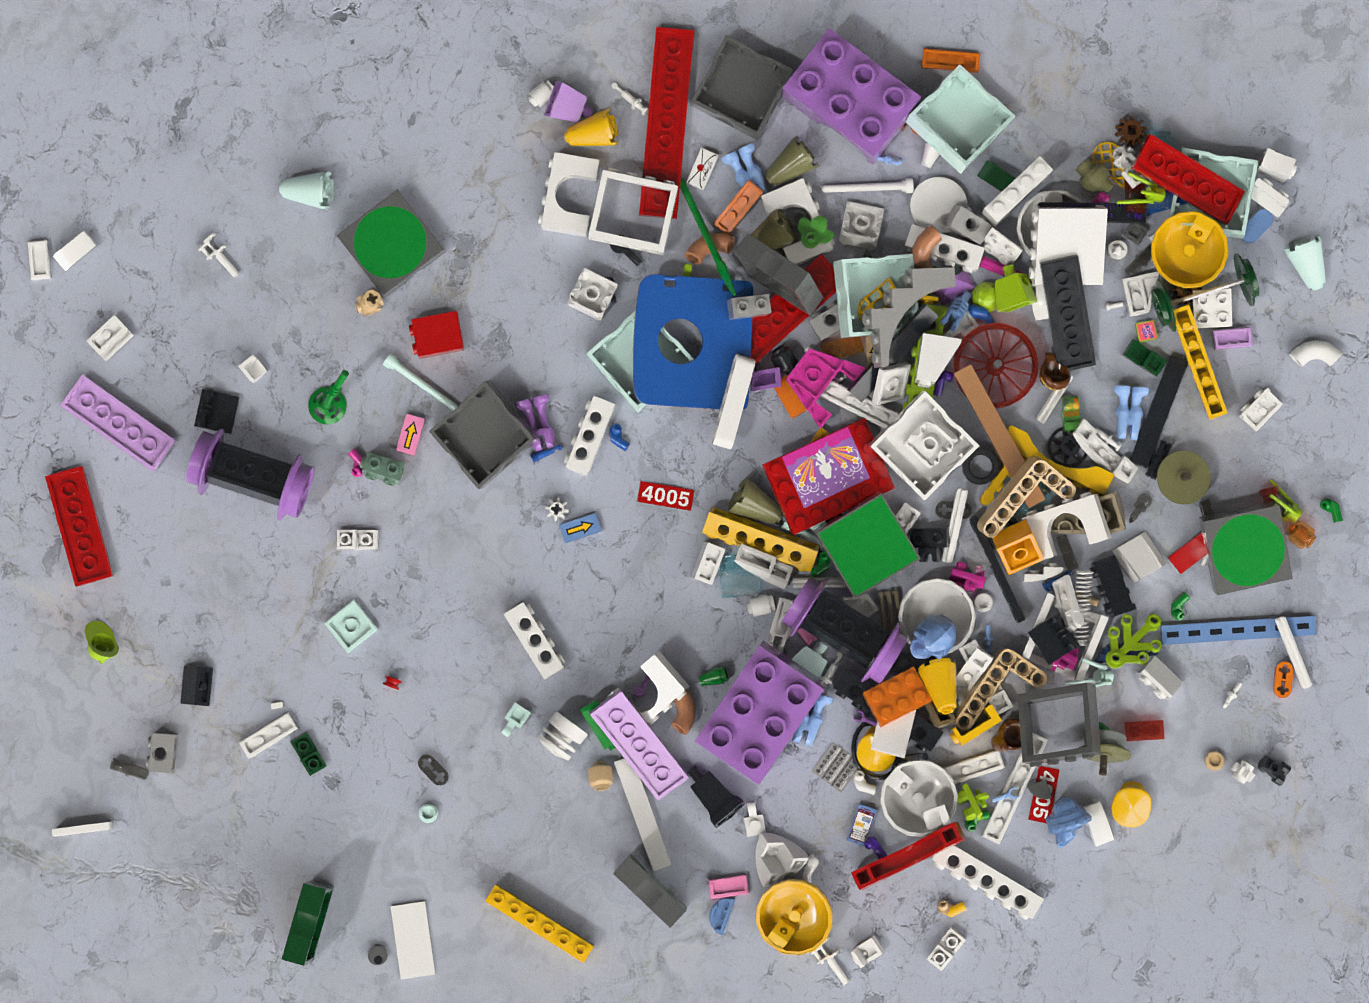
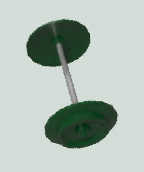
(1246, 279)

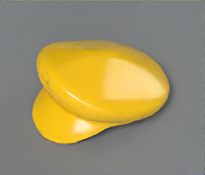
(872, 759)
(1131, 804)

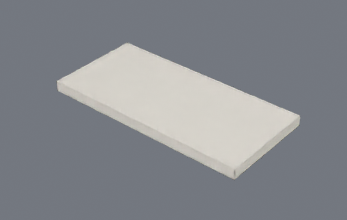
(894, 736)
(413, 940)

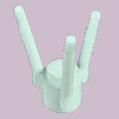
(1102, 676)

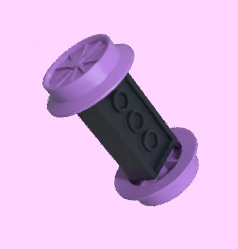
(250, 474)
(845, 629)

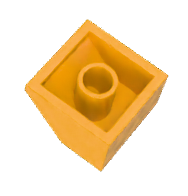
(1017, 547)

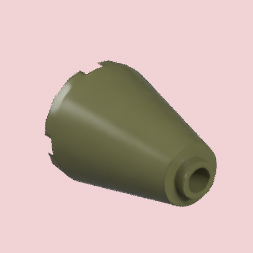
(791, 163)
(775, 231)
(754, 503)

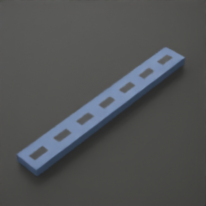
(1234, 630)

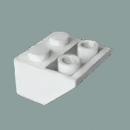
(1160, 678)

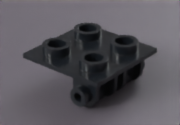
(216, 411)
(1053, 639)

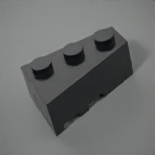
(1112, 586)

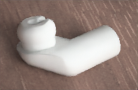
(861, 783)

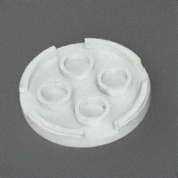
(934, 201)

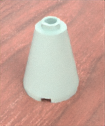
(309, 189)
(1308, 261)

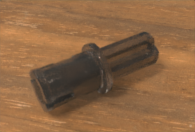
(1139, 261)
(129, 769)

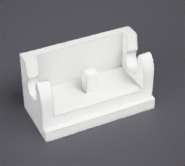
(707, 563)

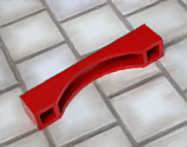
(908, 856)

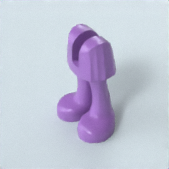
(540, 404)

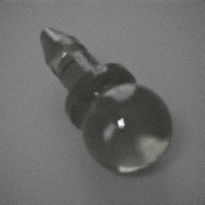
(1143, 502)

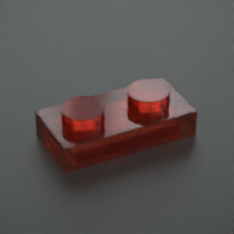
(1144, 730)

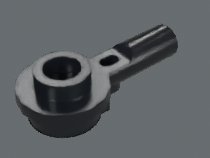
(623, 250)

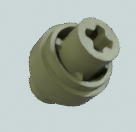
(1094, 177)

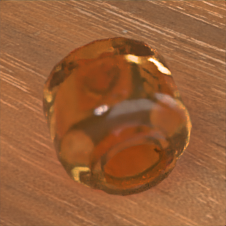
(1301, 534)

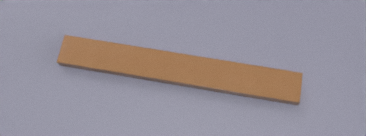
(994, 427)

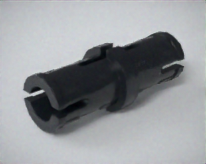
(1159, 456)

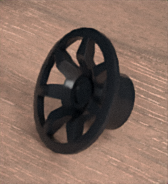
(1067, 446)

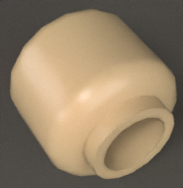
(600, 776)

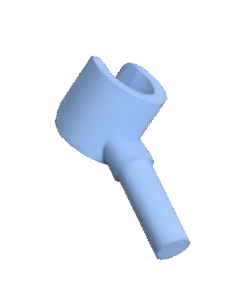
(1006, 795)

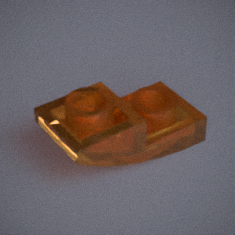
(843, 347)

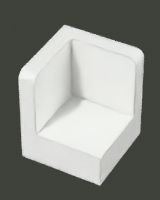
(253, 368)
(936, 817)

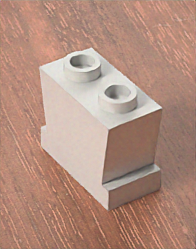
(1276, 165)

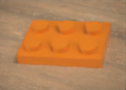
(897, 697)

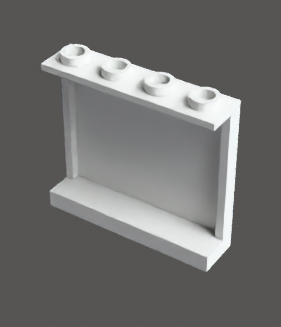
(1068, 233)

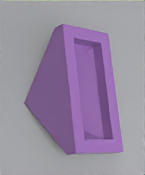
(962, 281)
(765, 379)

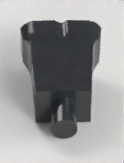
(714, 796)

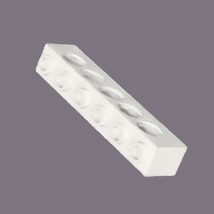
(1032, 900)

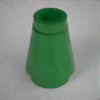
(714, 676)

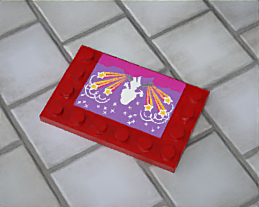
(827, 476)

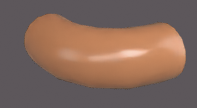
(923, 246)
(699, 248)
(685, 713)

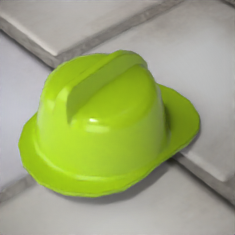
(100, 641)

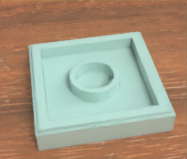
(351, 626)

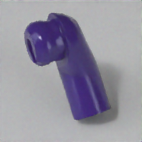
(939, 384)
(872, 843)

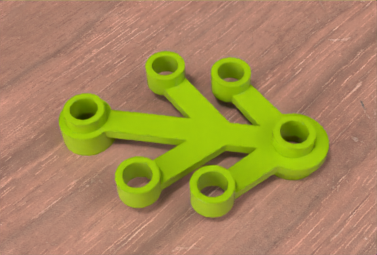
(1131, 643)

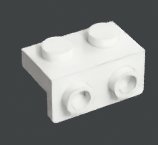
(1269, 198)
(1260, 409)

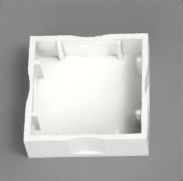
(911, 469)

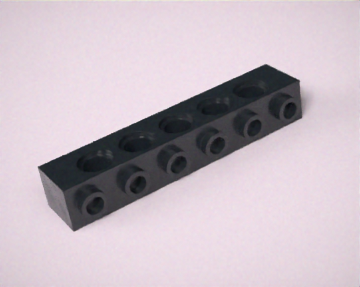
(847, 679)

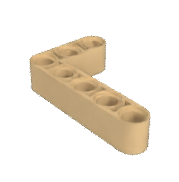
(1022, 492)
(993, 683)

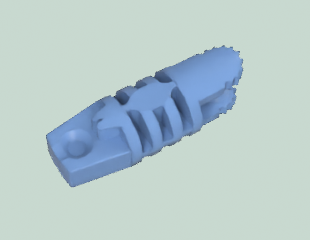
(957, 310)

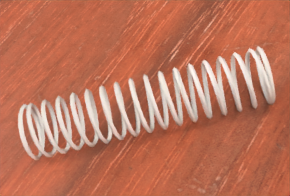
(1083, 605)

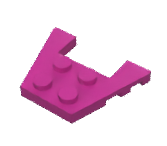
(813, 376)

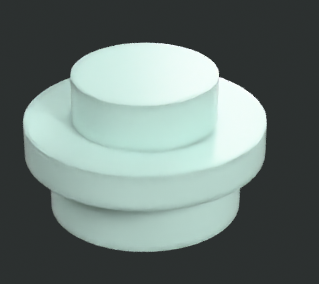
(428, 813)

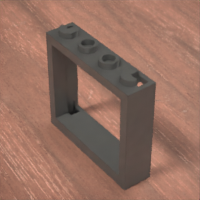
(1091, 724)

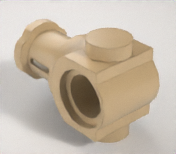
(369, 303)

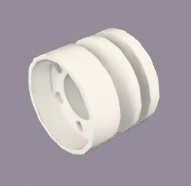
(561, 736)

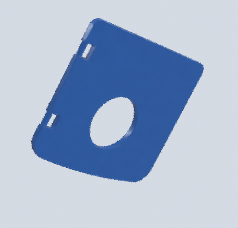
(705, 305)

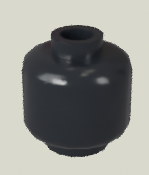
(784, 358)

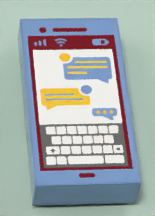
(861, 824)

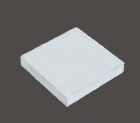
(891, 383)

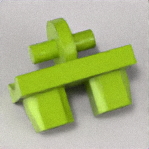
(973, 811)

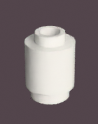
(541, 94)
(761, 605)

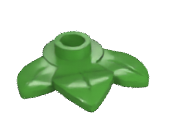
(816, 229)

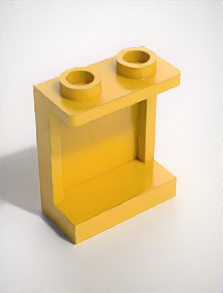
(993, 719)

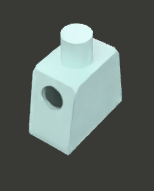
(811, 658)

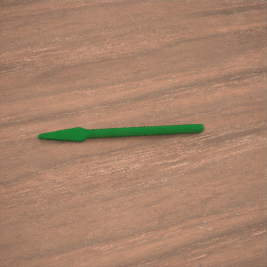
(721, 266)

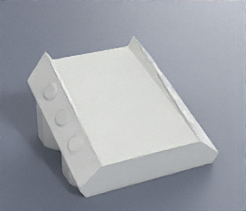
(861, 225)
(592, 294)
(931, 441)
(1139, 557)

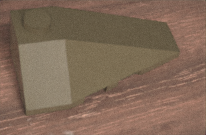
(1113, 512)

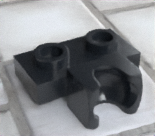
(930, 542)

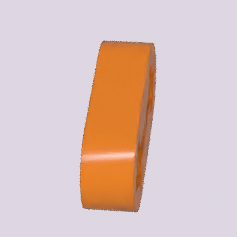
(1287, 679)

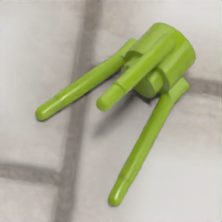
(1152, 193)
(1291, 512)

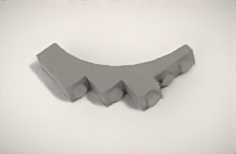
(897, 301)

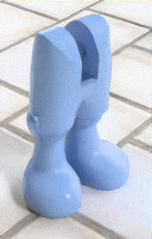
(753, 170)
(1129, 417)
(812, 722)

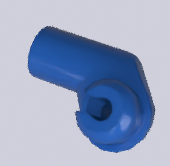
(981, 313)
(616, 437)

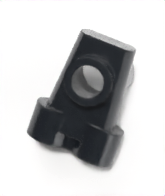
(1274, 769)

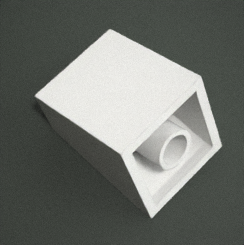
(933, 357)

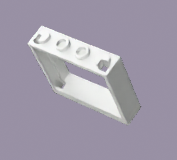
(625, 241)

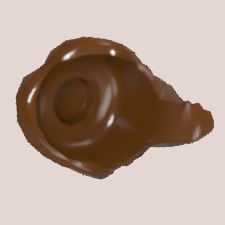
(1054, 374)
(1008, 736)

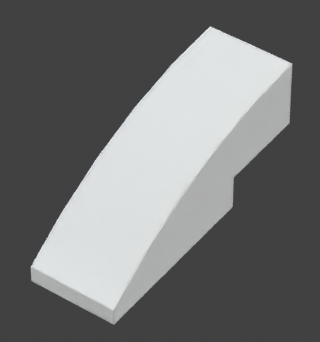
(763, 566)

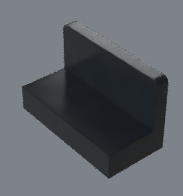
(196, 685)

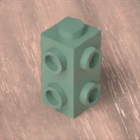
(382, 468)

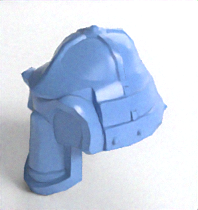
(933, 637)
(1065, 819)

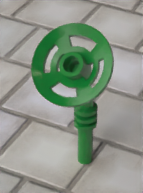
(329, 402)

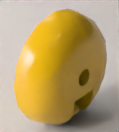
(1189, 250)
(795, 915)

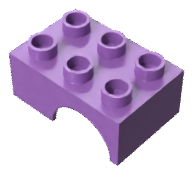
(851, 95)
(761, 712)

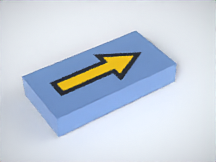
(580, 528)

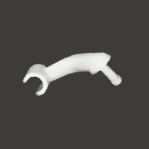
(812, 864)

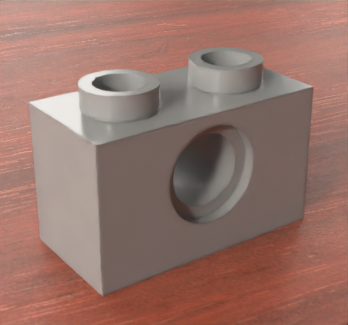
(957, 223)
(749, 306)
(820, 327)
(169, 743)

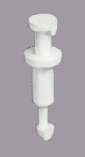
(636, 103)
(1108, 439)
(830, 672)

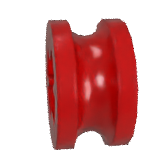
(392, 682)

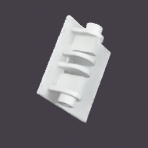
(1001, 247)
(1213, 309)

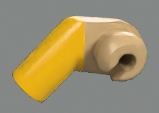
(949, 909)

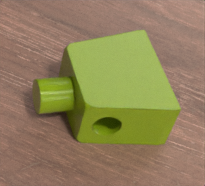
(1013, 291)

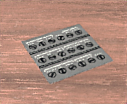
(836, 767)

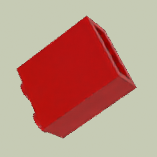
(436, 335)

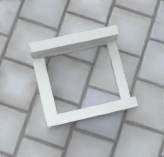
(1100, 623)

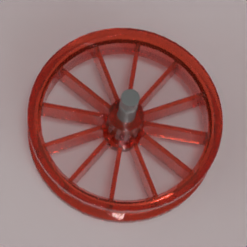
(995, 365)

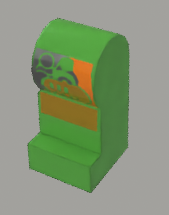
(1070, 413)

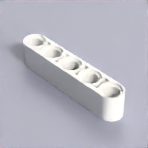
(733, 401)

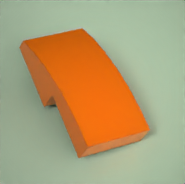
(789, 399)

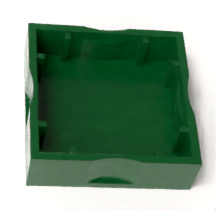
(307, 922)

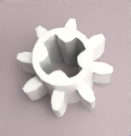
(1124, 157)
(553, 505)
(1242, 772)

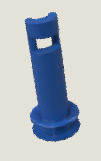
(542, 454)
(1048, 586)

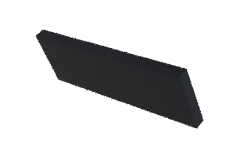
(1067, 312)

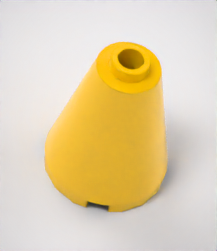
(594, 130)
(940, 683)

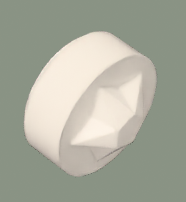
(1117, 250)

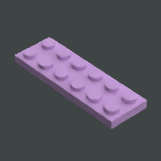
(118, 423)
(639, 744)

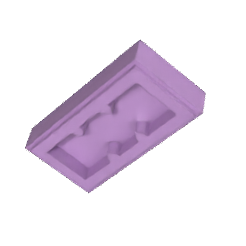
(1232, 338)

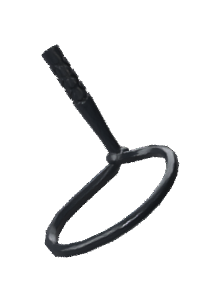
(910, 757)

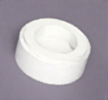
(982, 602)

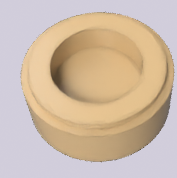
(1214, 760)

